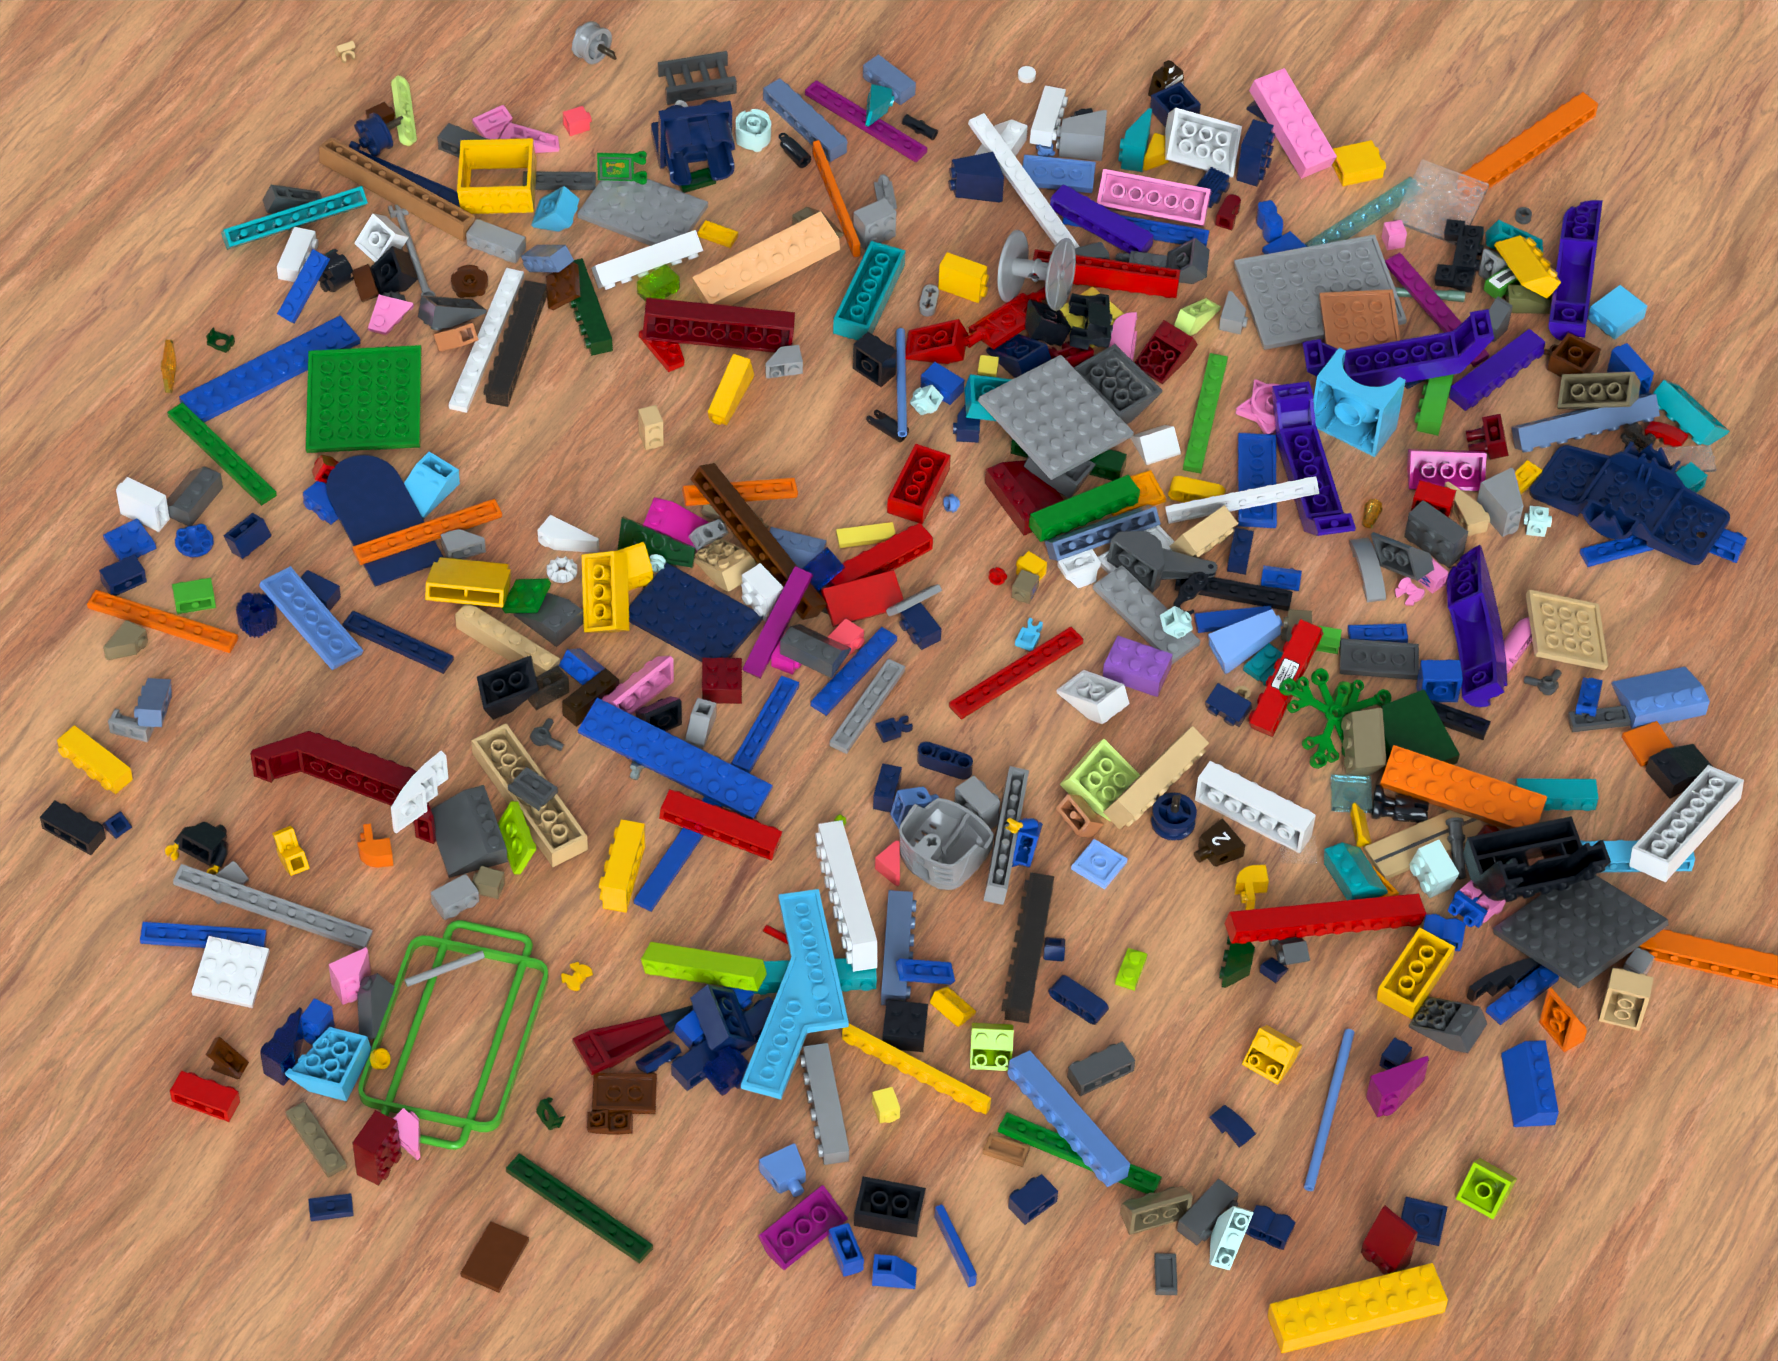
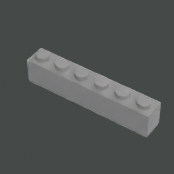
(825, 1104)

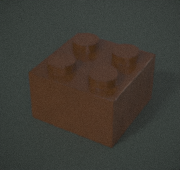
(1573, 356)

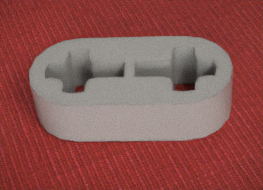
(933, 300)

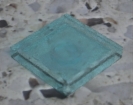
(1350, 790)

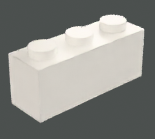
(296, 253)

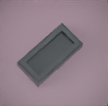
(1165, 1274)

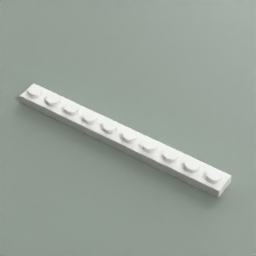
(1020, 180)
(487, 340)

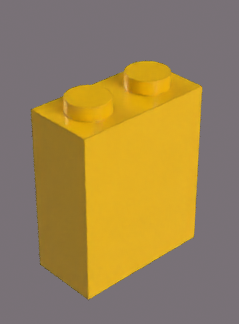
(1358, 163)
(963, 277)

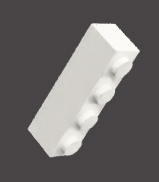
(1048, 116)

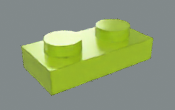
(1131, 969)

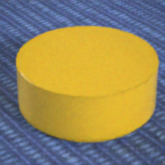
(380, 1058)

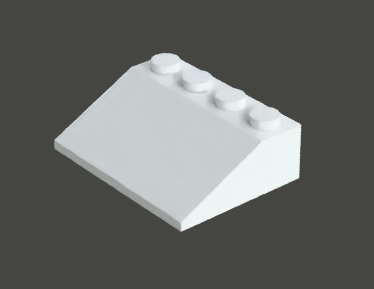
(1201, 141)

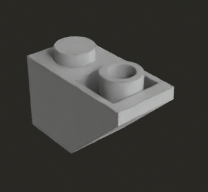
(784, 362)
(701, 722)

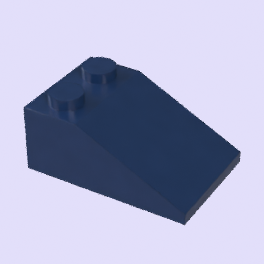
(1020, 354)

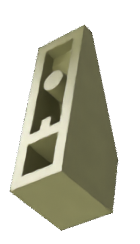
(1527, 301)

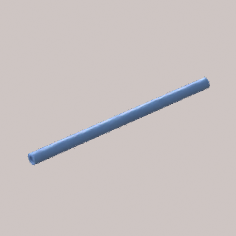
(1329, 1109)

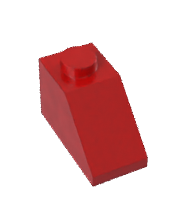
(323, 467)

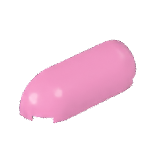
(1124, 333)
(1517, 642)

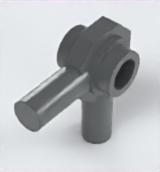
(1547, 685)
(540, 736)

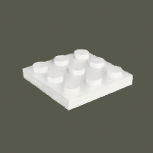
(230, 972)

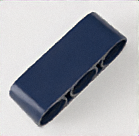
(953, 762)
(1078, 999)

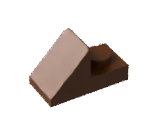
(226, 1059)

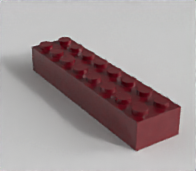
(717, 325)

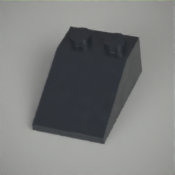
(507, 687)
(1676, 768)

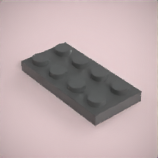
(1379, 659)

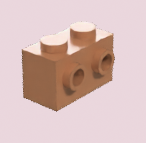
(1079, 816)

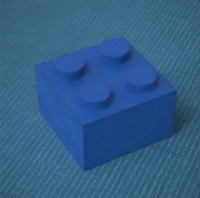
(1440, 679)

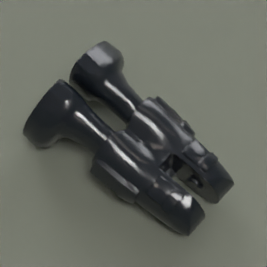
(1405, 807)

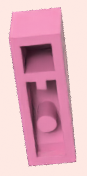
(542, 141)

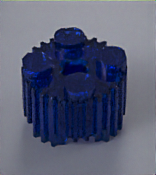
(256, 614)
(726, 1070)

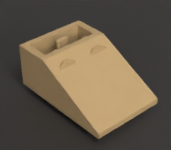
(724, 563)

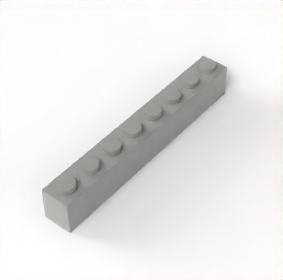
(1005, 840)

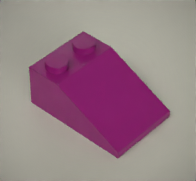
(1393, 1086)

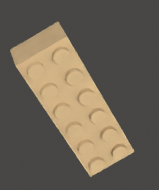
(1157, 778)

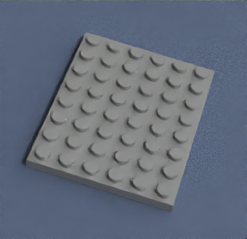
(1286, 286)

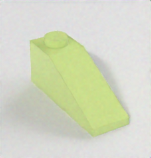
(1195, 316)

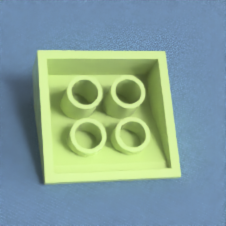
(1100, 777)

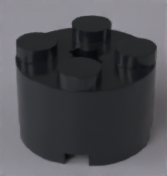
(336, 272)

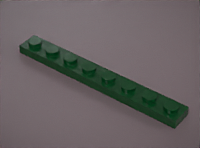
(579, 1208)

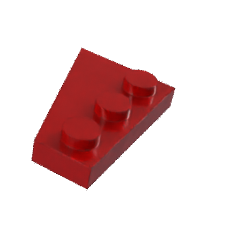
(667, 353)

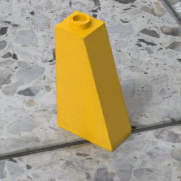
(731, 389)

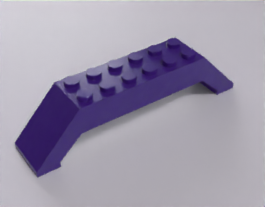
(1409, 358)
(1305, 457)

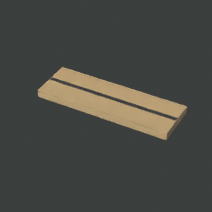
(1394, 853)

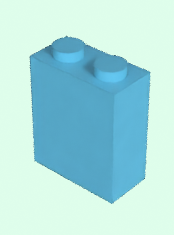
(1617, 312)

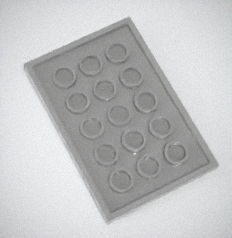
(642, 212)

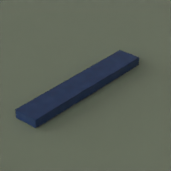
(398, 642)

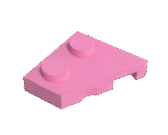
(493, 122)
(388, 313)

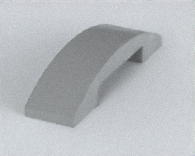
(1369, 568)

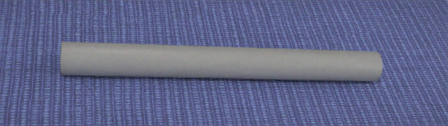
(444, 968)

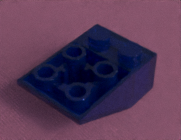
(283, 1049)

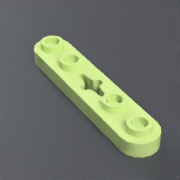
(404, 108)

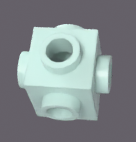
(926, 399)
(1537, 521)
(1176, 622)

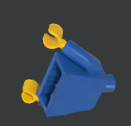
(1026, 840)

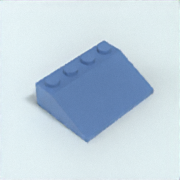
(1662, 697)

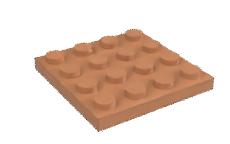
(1359, 318)

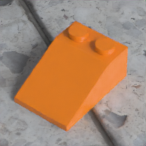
(1561, 1022)

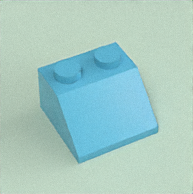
(556, 210)

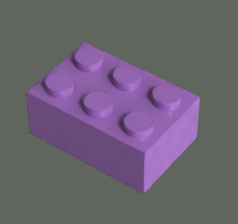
(1137, 666)

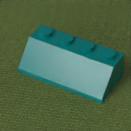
(1689, 413)

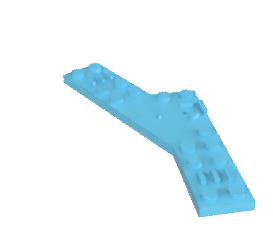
(806, 999)

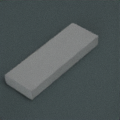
(913, 600)

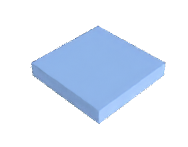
(1099, 864)

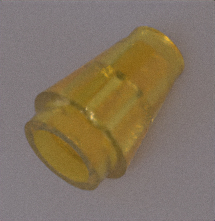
(1372, 511)

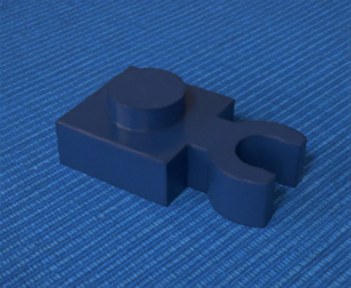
(892, 729)

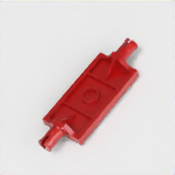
(1003, 322)

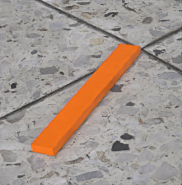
(836, 198)
(426, 531)
(162, 621)

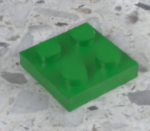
(526, 595)

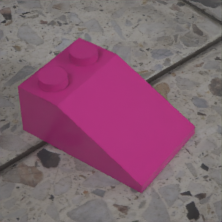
(673, 520)

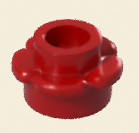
(997, 576)

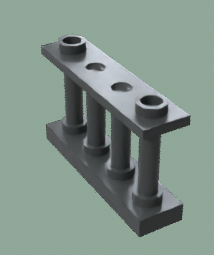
(699, 90)

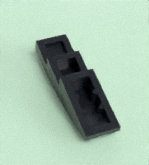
(1505, 976)

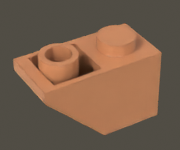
(455, 336)

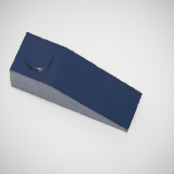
(966, 428)

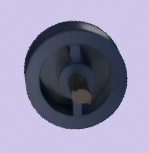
(375, 133)
(1173, 816)

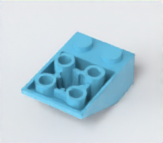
(431, 482)

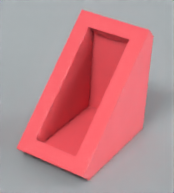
(889, 863)

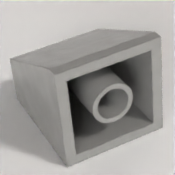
(1082, 136)
(1502, 501)

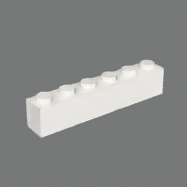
(647, 259)

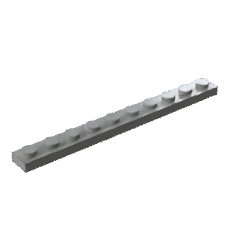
(272, 907)

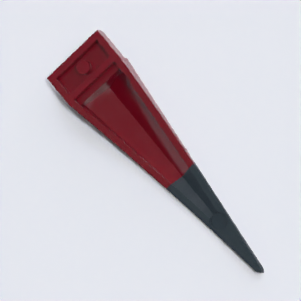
(613, 1044)

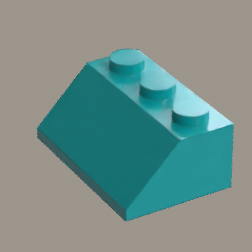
(1353, 872)

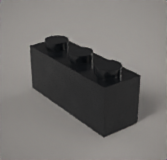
(73, 827)

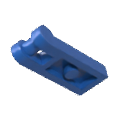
(1589, 696)

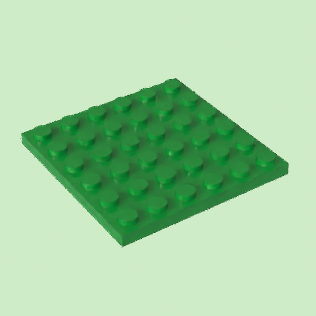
(364, 399)

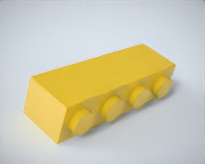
(94, 760)

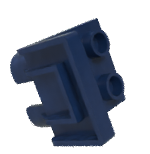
(692, 136)

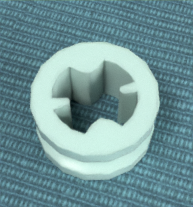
(657, 562)

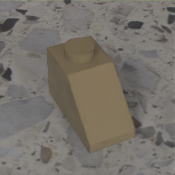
(126, 641)

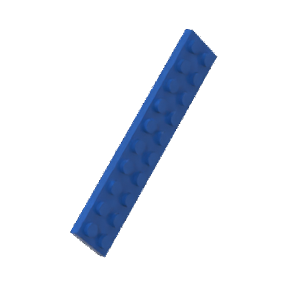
(267, 370)
(675, 759)

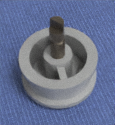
(592, 43)

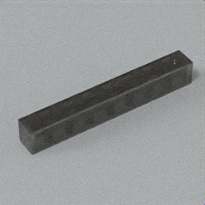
(515, 344)
(1029, 947)

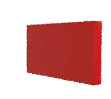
(862, 597)

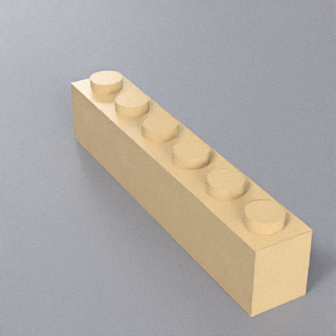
(502, 638)

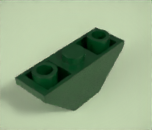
(1238, 962)

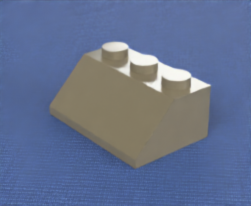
(1364, 742)
(1155, 1209)

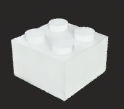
(760, 590)

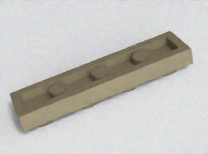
(316, 1139)

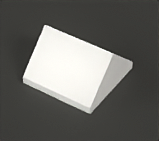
(1157, 444)

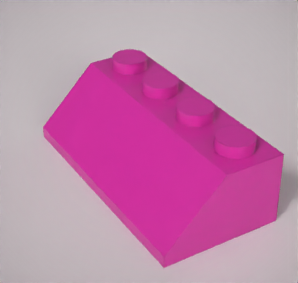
(1458, 467)

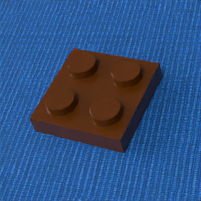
(563, 286)

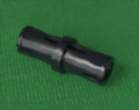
(919, 127)

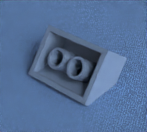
(798, 546)

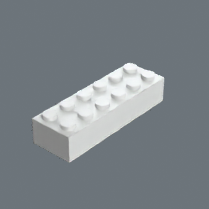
(1254, 807)

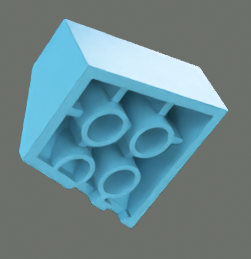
(332, 1064)

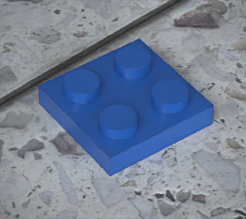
(129, 540)

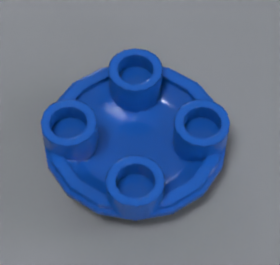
(194, 540)

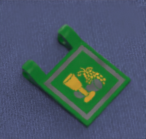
(621, 167)

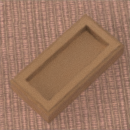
(1006, 1150)

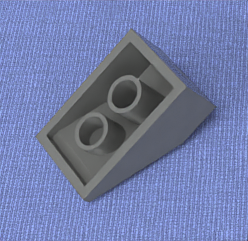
(448, 312)
(555, 619)

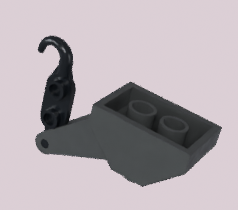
(1151, 563)

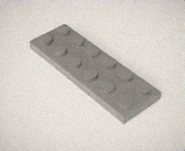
(1142, 612)

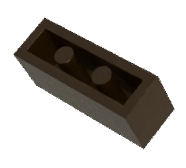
(580, 702)

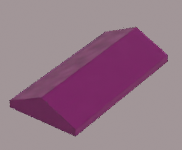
(802, 1228)

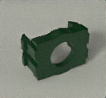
(213, 336)
(554, 1120)

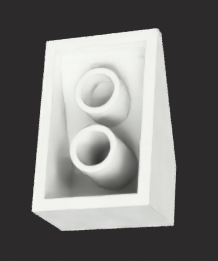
(1094, 696)

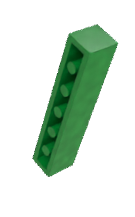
(1084, 508)

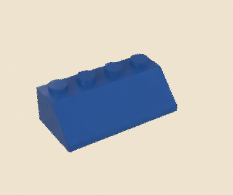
(1530, 1084)

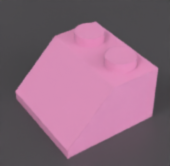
(348, 973)

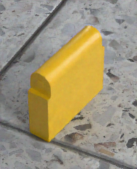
(468, 582)

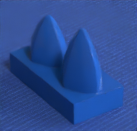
(1281, 578)

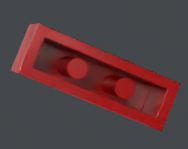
(205, 1096)

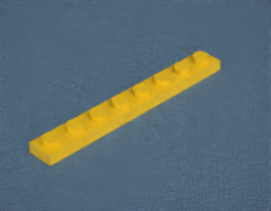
(921, 1071)

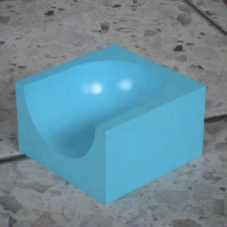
(1356, 412)

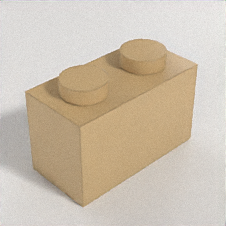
(650, 427)

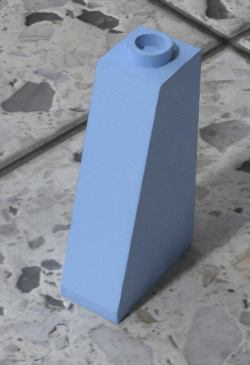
(1243, 639)

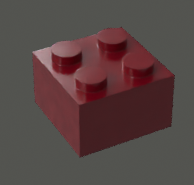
(722, 680)

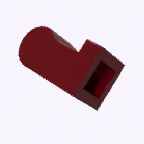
(1227, 213)

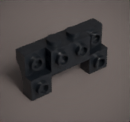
(1466, 258)
(1096, 321)

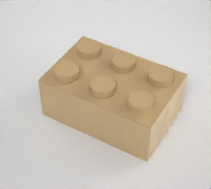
(1206, 534)
(1626, 999)

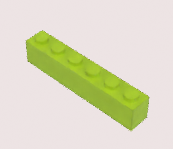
(704, 966)

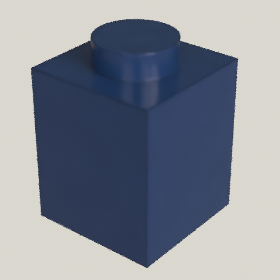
(1395, 1054)

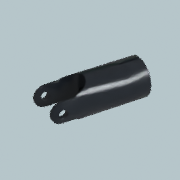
(794, 151)
(886, 425)

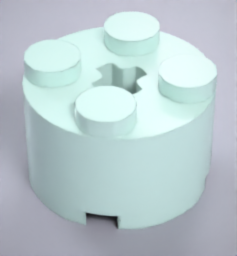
(753, 130)

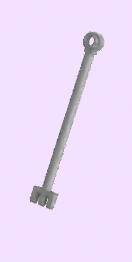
(399, 213)

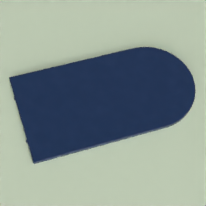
(373, 504)

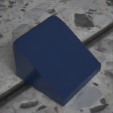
(117, 825)
(1054, 949)
(1273, 969)

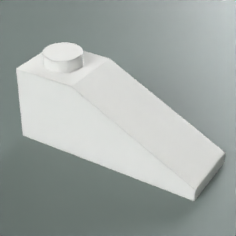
(565, 537)

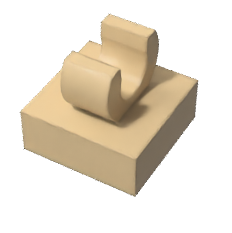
(345, 49)

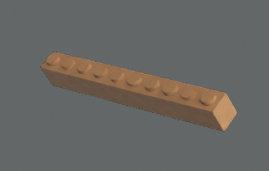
(395, 188)

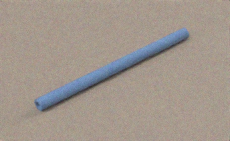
(901, 383)

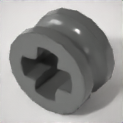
(1525, 211)

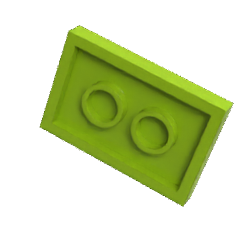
(516, 837)

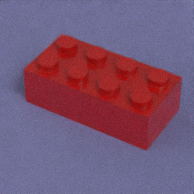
(918, 484)

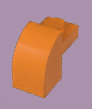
(374, 852)

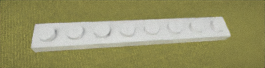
(1243, 499)

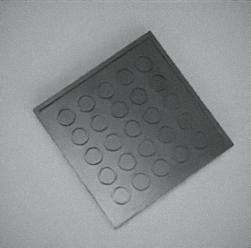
(1580, 929)

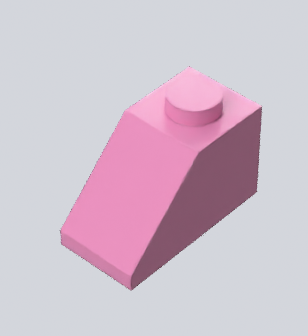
(409, 1132)

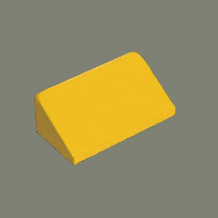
(1360, 826)
(952, 1006)

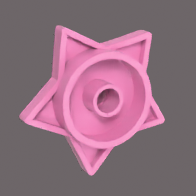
(1260, 407)

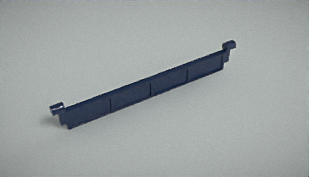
(434, 187)

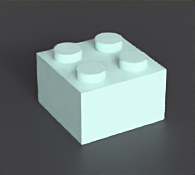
(1433, 869)

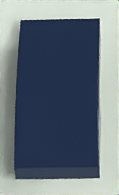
(1233, 1124)

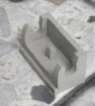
(128, 727)

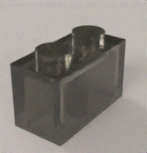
(551, 685)

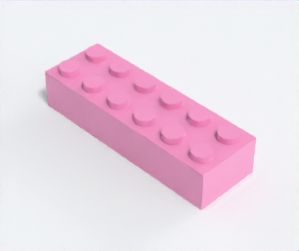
(1292, 123)
(1154, 197)

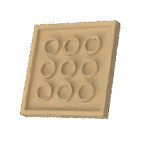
(1566, 630)

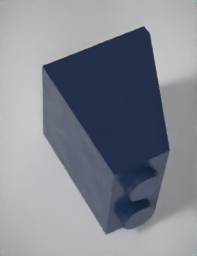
(977, 178)

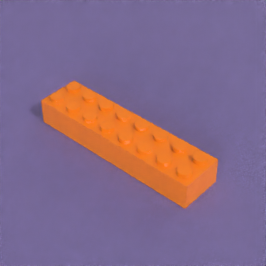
(1461, 790)

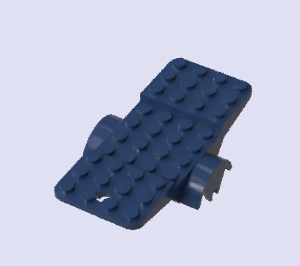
(1632, 496)

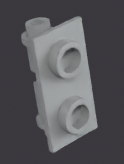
(885, 190)

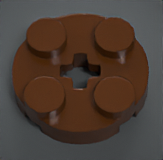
(475, 288)

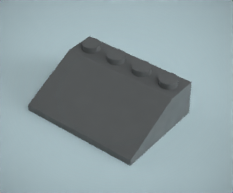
(1119, 382)
(468, 832)

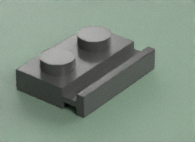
(533, 788)

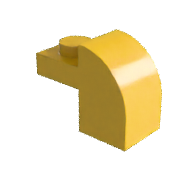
(289, 851)
(1251, 881)

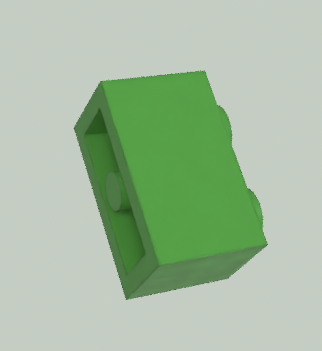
(193, 595)

